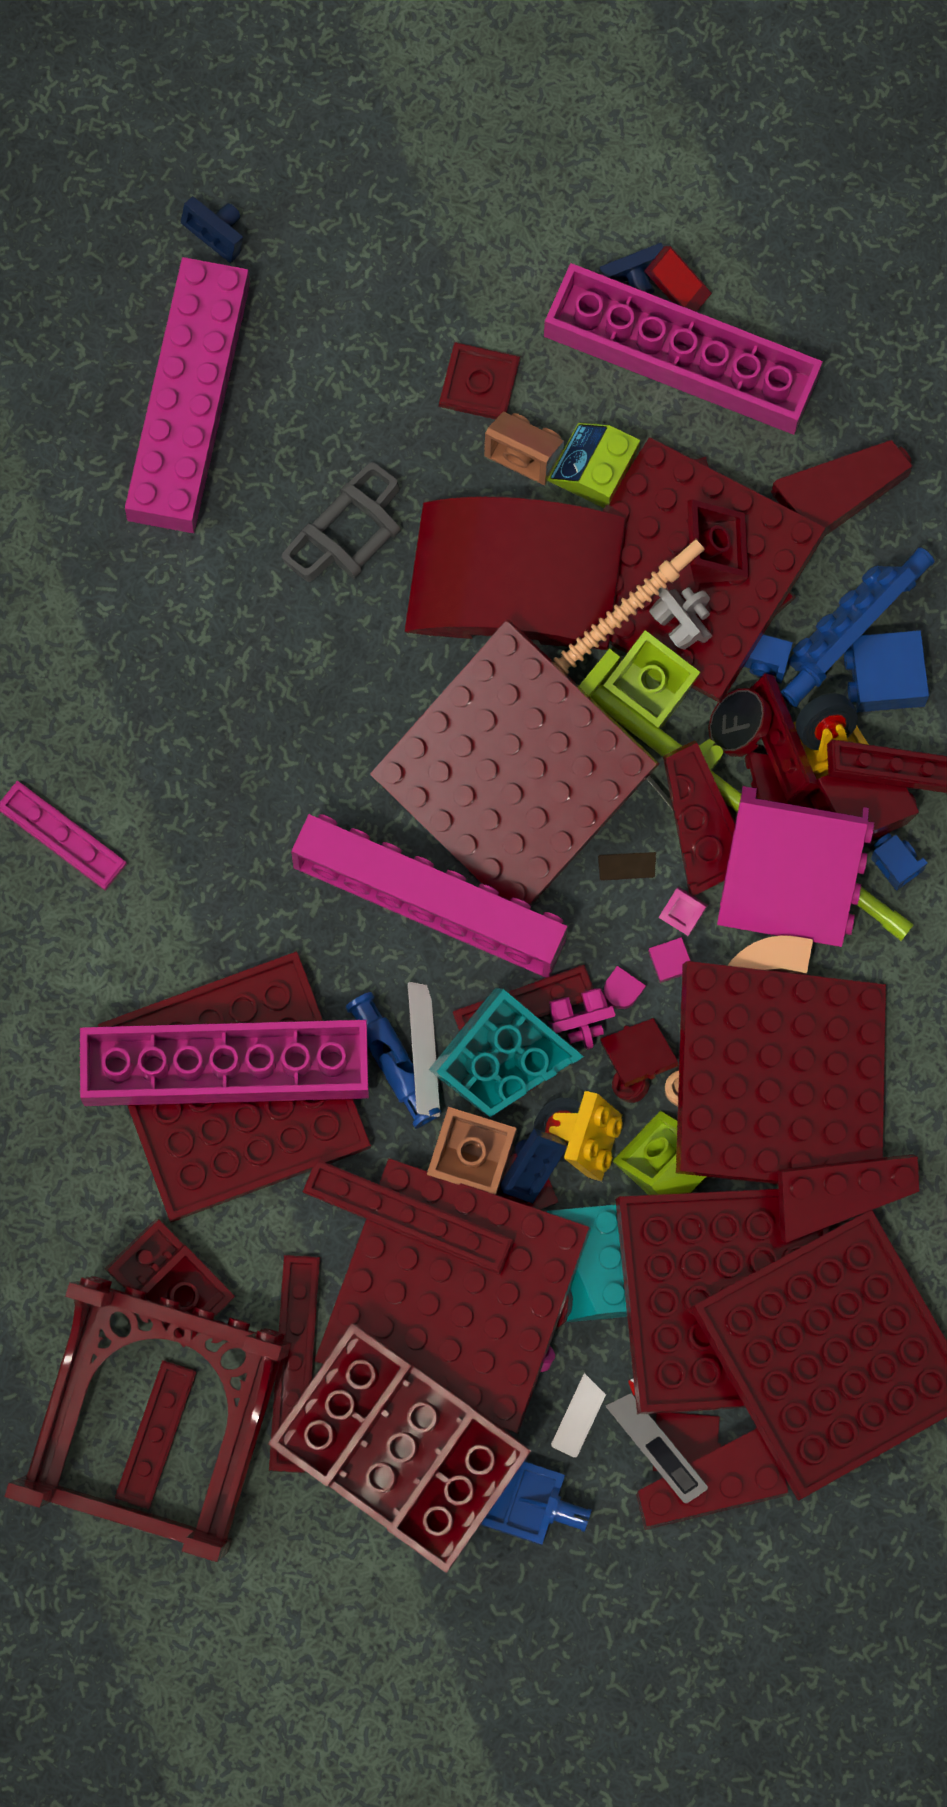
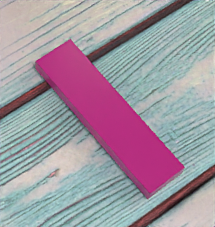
(61, 835)

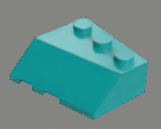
(502, 1054)
(598, 1280)

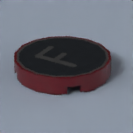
(740, 722)

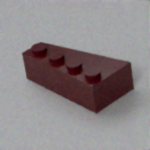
(735, 1477)

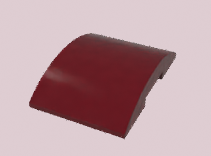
(516, 561)
(400, 1447)

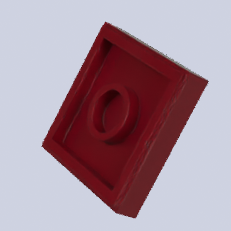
(479, 381)

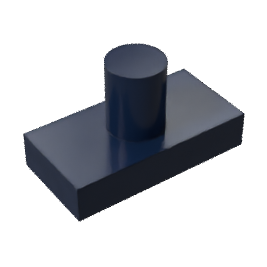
(214, 227)
(632, 268)
(533, 1165)

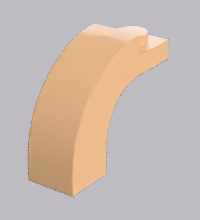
(777, 954)

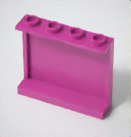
(793, 870)

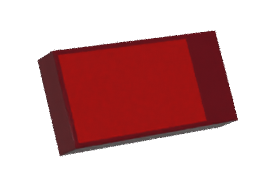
(677, 280)

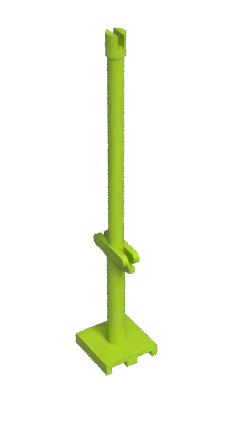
(664, 744)

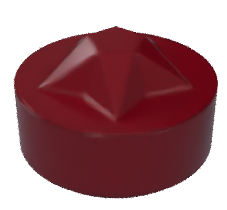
(630, 1093)

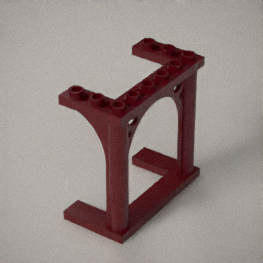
(93, 1310)

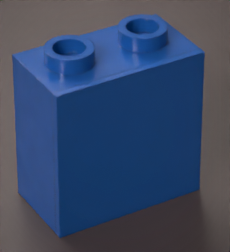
(887, 671)

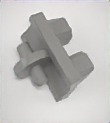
(673, 605)

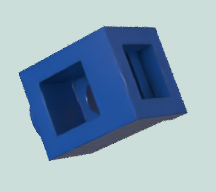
(769, 657)
(897, 860)

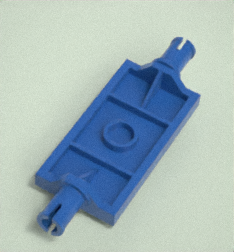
(849, 621)
(532, 1504)

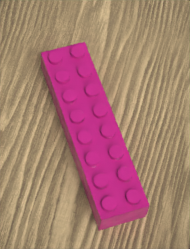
(682, 348)
(187, 395)
(429, 895)
(223, 1063)

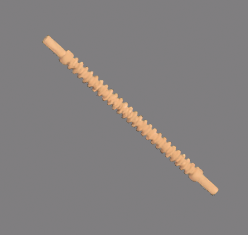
(668, 572)

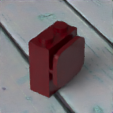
(887, 804)

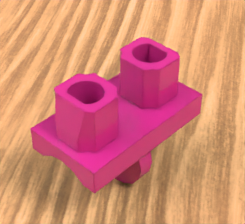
(596, 1010)

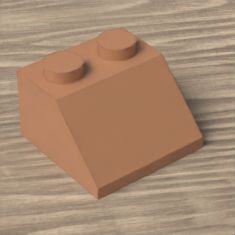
(523, 446)
(472, 1151)

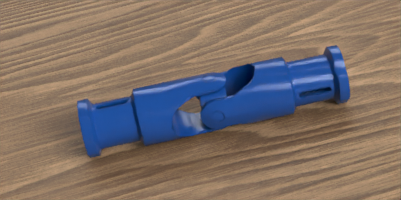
(380, 1032)

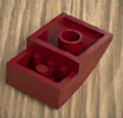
(168, 1269)

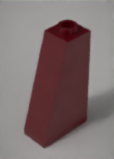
(843, 486)

